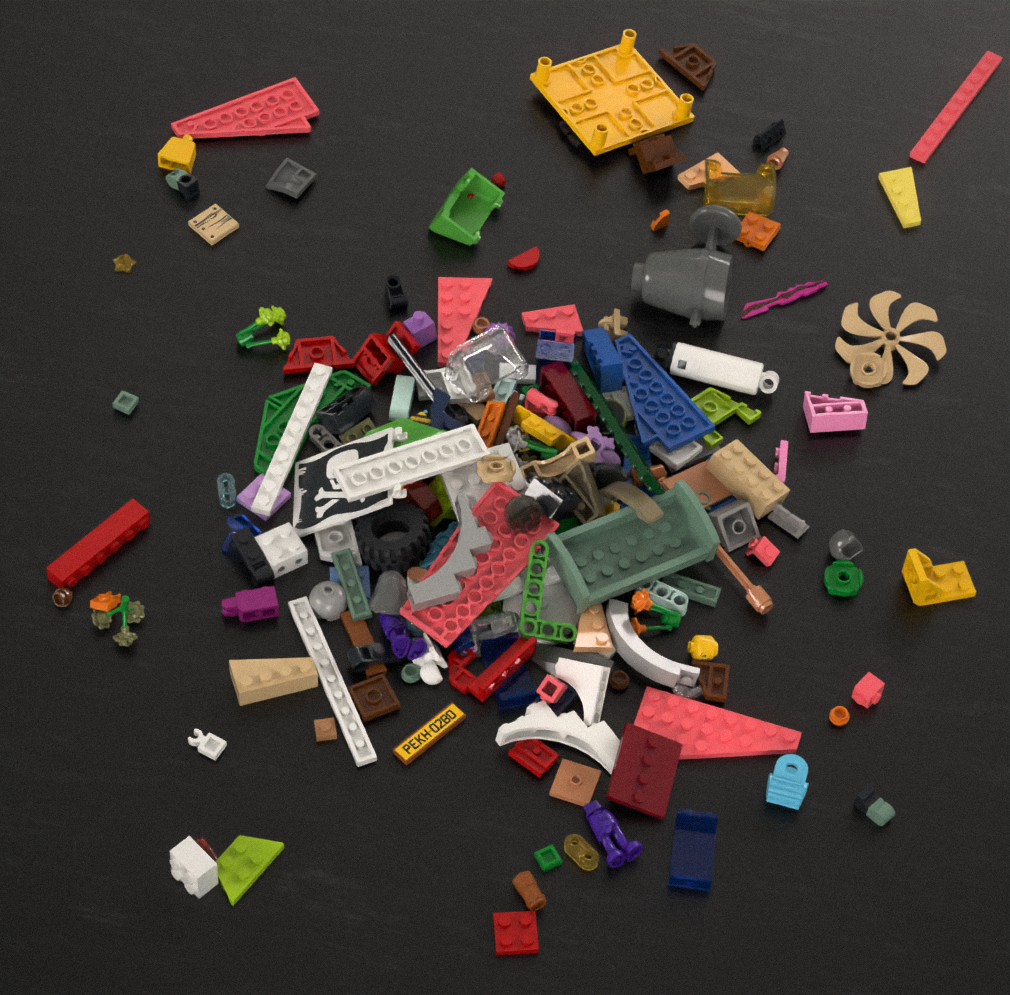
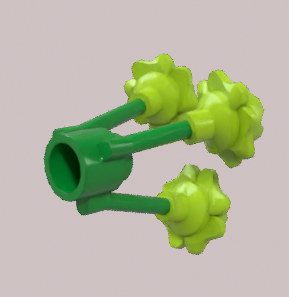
(266, 317)

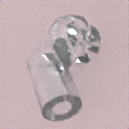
(682, 690)

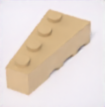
(270, 678)

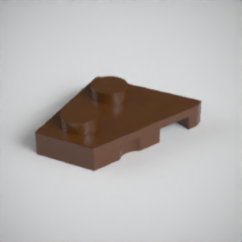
(713, 679)

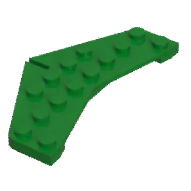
(279, 411)

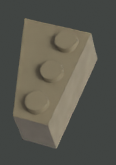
(581, 480)

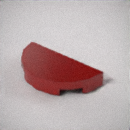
(526, 260)

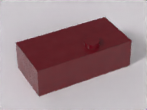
(572, 403)

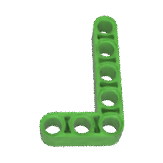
(536, 600)

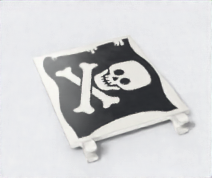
(318, 495)

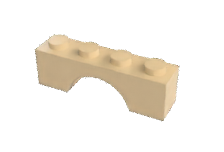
(558, 465)

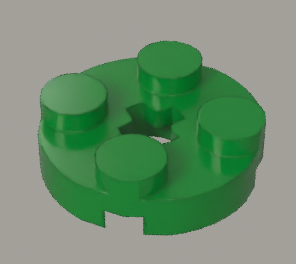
(843, 588)

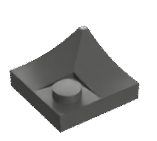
(291, 178)

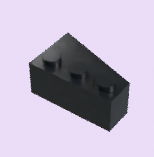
(346, 410)

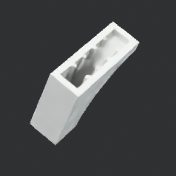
(589, 682)

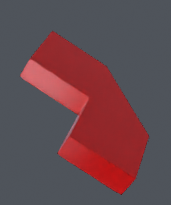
(458, 675)

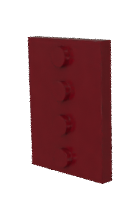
(644, 771)

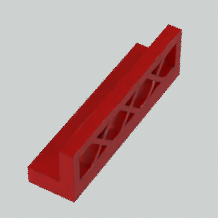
(502, 668)

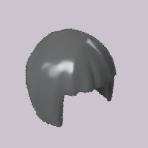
(844, 545)

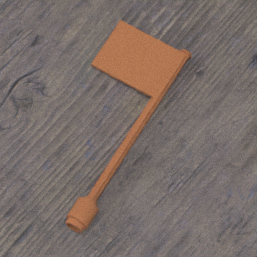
(702, 480)

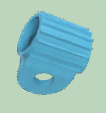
(788, 785)

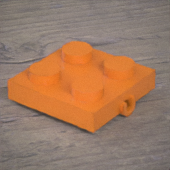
(758, 231)

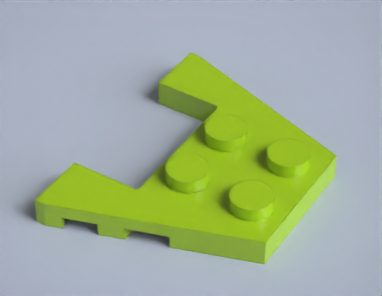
(719, 407)

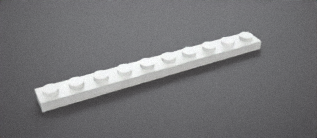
(291, 439)
(332, 682)

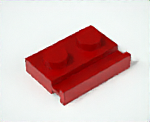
(533, 755)

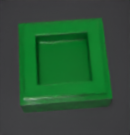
(548, 858)

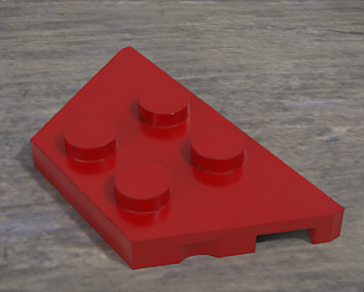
(317, 350)

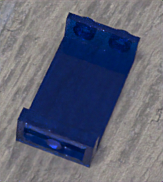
(550, 349)
(519, 686)
(693, 849)

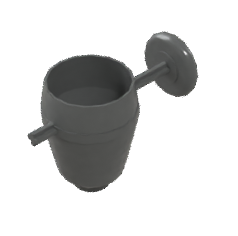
(693, 280)

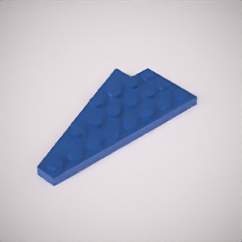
(657, 403)

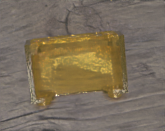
(739, 190)

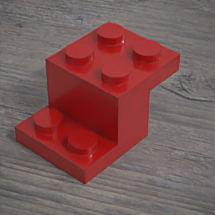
(379, 357)

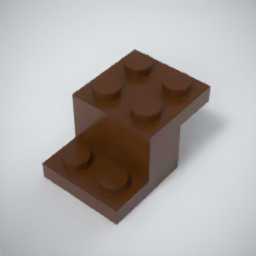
(656, 153)

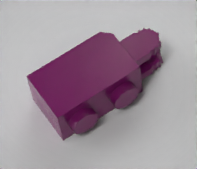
(252, 604)

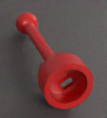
(497, 179)

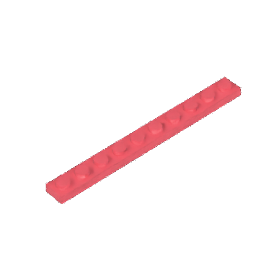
(955, 107)

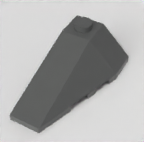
(548, 656)

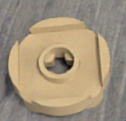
(871, 379)
(496, 469)

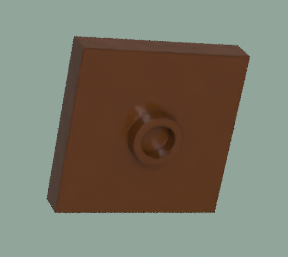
(373, 697)

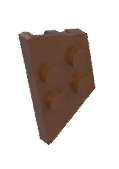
(691, 62)

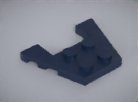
(438, 417)

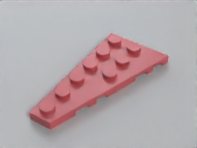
(457, 310)

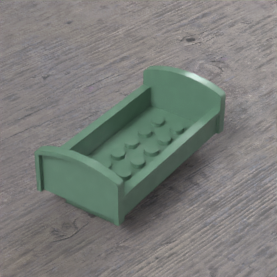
(626, 552)

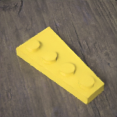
(902, 194)

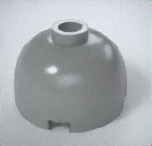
(328, 600)

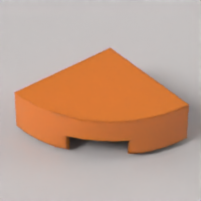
(662, 221)

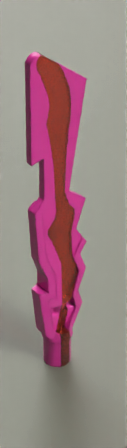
(782, 298)

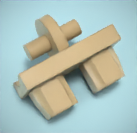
(613, 324)

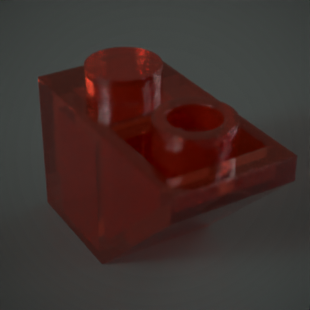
(425, 499)

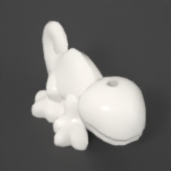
(428, 662)

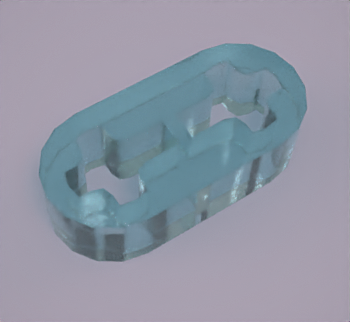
(226, 490)

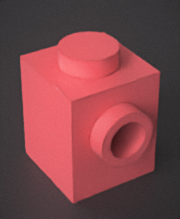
(551, 689)
(868, 690)

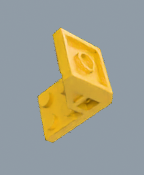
(935, 583)

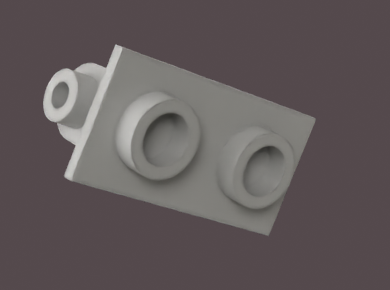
(788, 521)

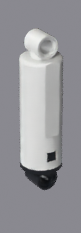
(715, 368)

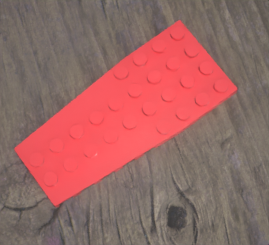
(492, 575)

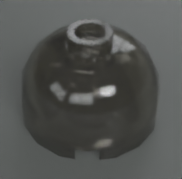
(522, 513)

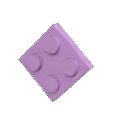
(248, 495)

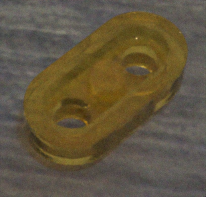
(579, 851)

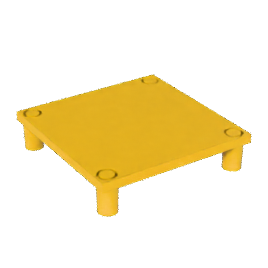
(612, 96)

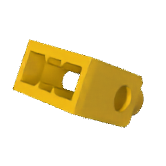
(178, 154)

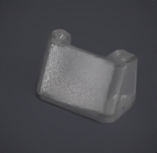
(484, 361)

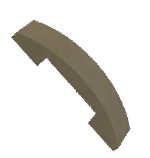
(645, 507)

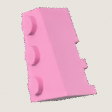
(834, 414)

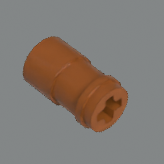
(658, 471)
(529, 890)

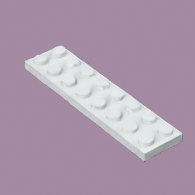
(410, 462)

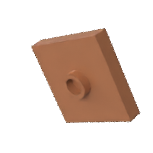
(575, 783)

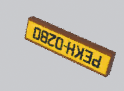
(429, 733)

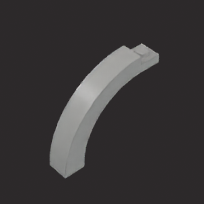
(639, 655)

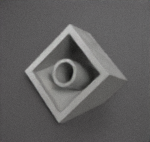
(735, 524)

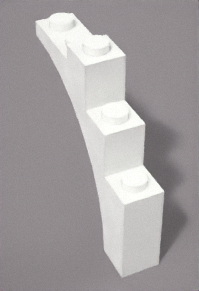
(567, 728)

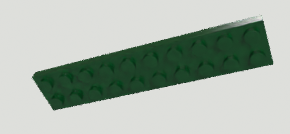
(615, 427)

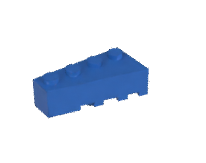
(603, 360)

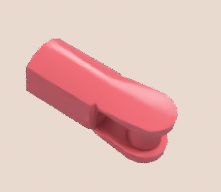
(542, 401)

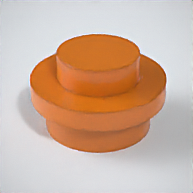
(839, 715)

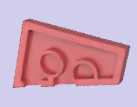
(553, 318)

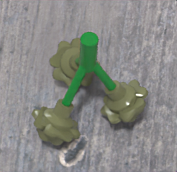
(130, 614)

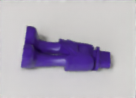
(398, 634)
(605, 824)

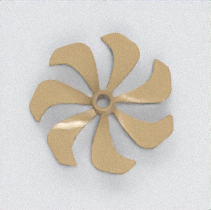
(879, 307)

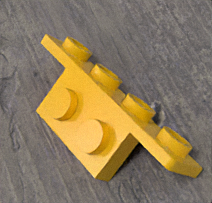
(541, 429)

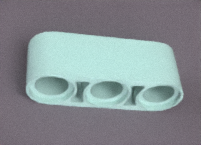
(402, 397)
(670, 598)

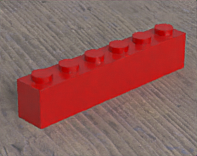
(98, 545)

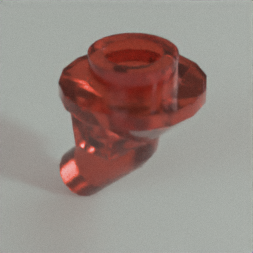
(207, 848)

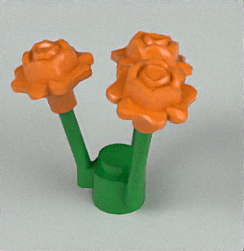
(641, 601)

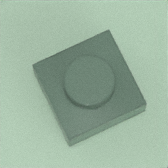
(125, 402)

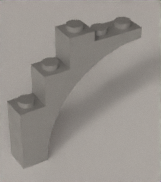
(444, 584)

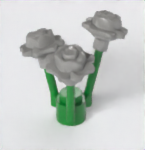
(519, 441)

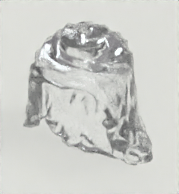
(389, 593)

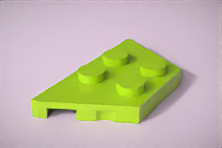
(244, 863)

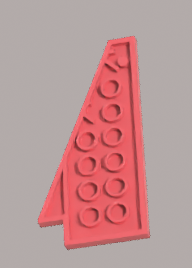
(269, 111)
(711, 730)

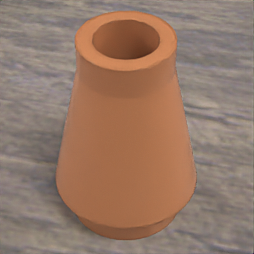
(778, 158)

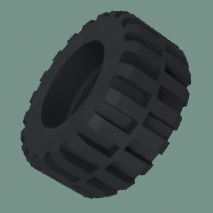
(395, 554)

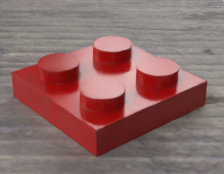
(515, 933)

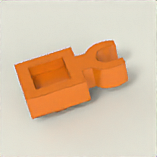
(105, 602)

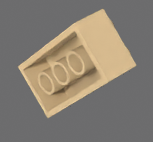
(747, 478)

